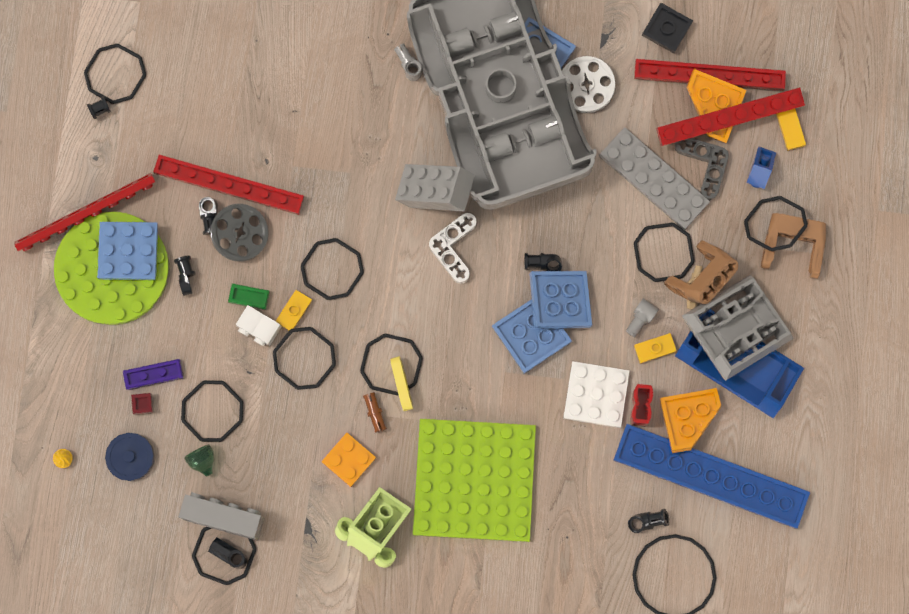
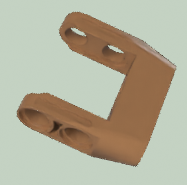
(788, 227)
(710, 280)

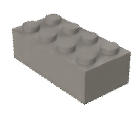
(435, 187)
(221, 517)

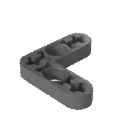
(710, 158)

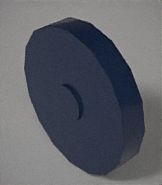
(129, 457)

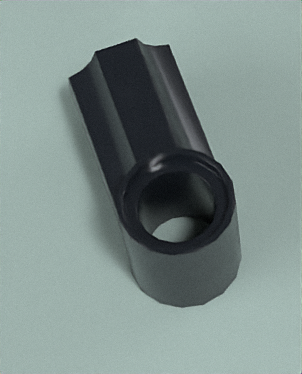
(226, 553)

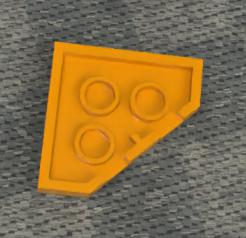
(711, 95)
(689, 416)

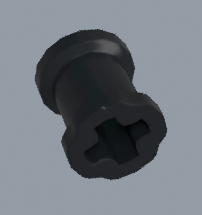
(98, 108)

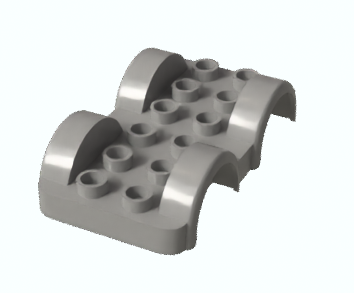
(501, 97)

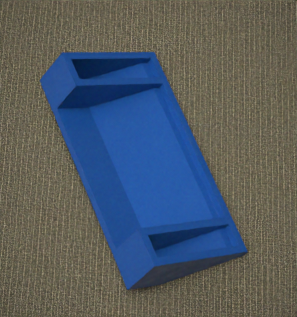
(762, 384)

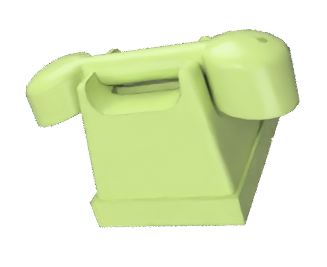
(374, 527)

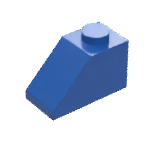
(761, 168)

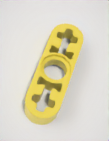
(401, 383)

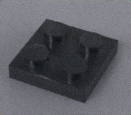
(667, 28)

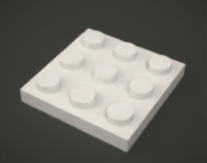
(596, 394)

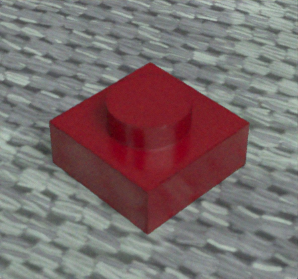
(142, 403)

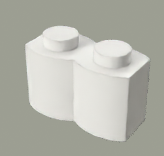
(258, 325)

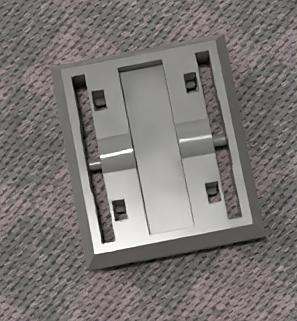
(738, 327)

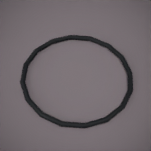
(683, 538)

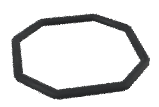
(92, 61)
(661, 226)
(778, 247)
(353, 284)
(396, 338)
(286, 378)
(229, 431)
(212, 577)

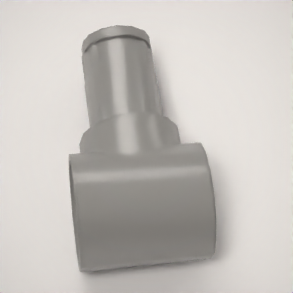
(408, 62)
(643, 314)

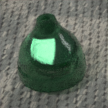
(201, 460)

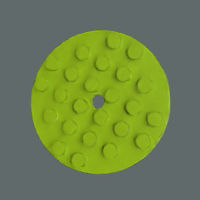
(103, 300)

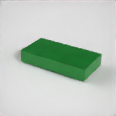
(248, 296)

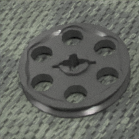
(247, 229)

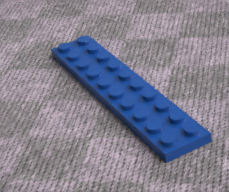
(712, 477)

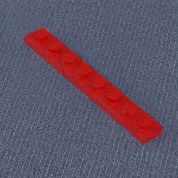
(738, 76)
(730, 116)
(228, 184)
(77, 217)

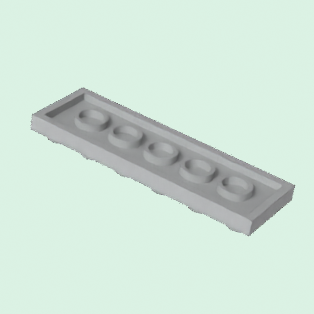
(654, 178)

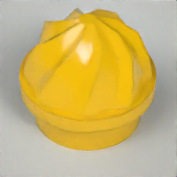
(62, 458)

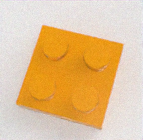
(348, 459)

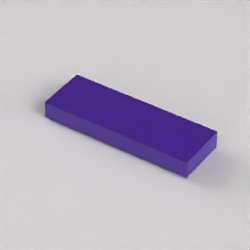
(153, 374)

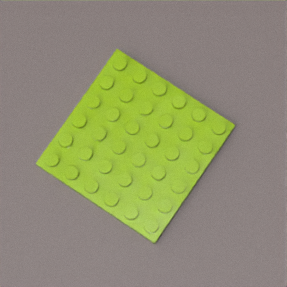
(474, 480)

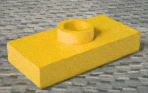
(293, 310)
(655, 348)

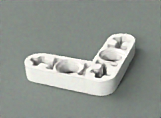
(447, 242)

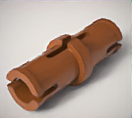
(374, 412)

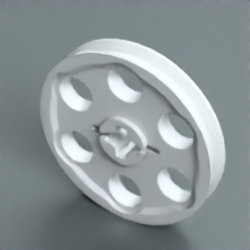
(592, 77)

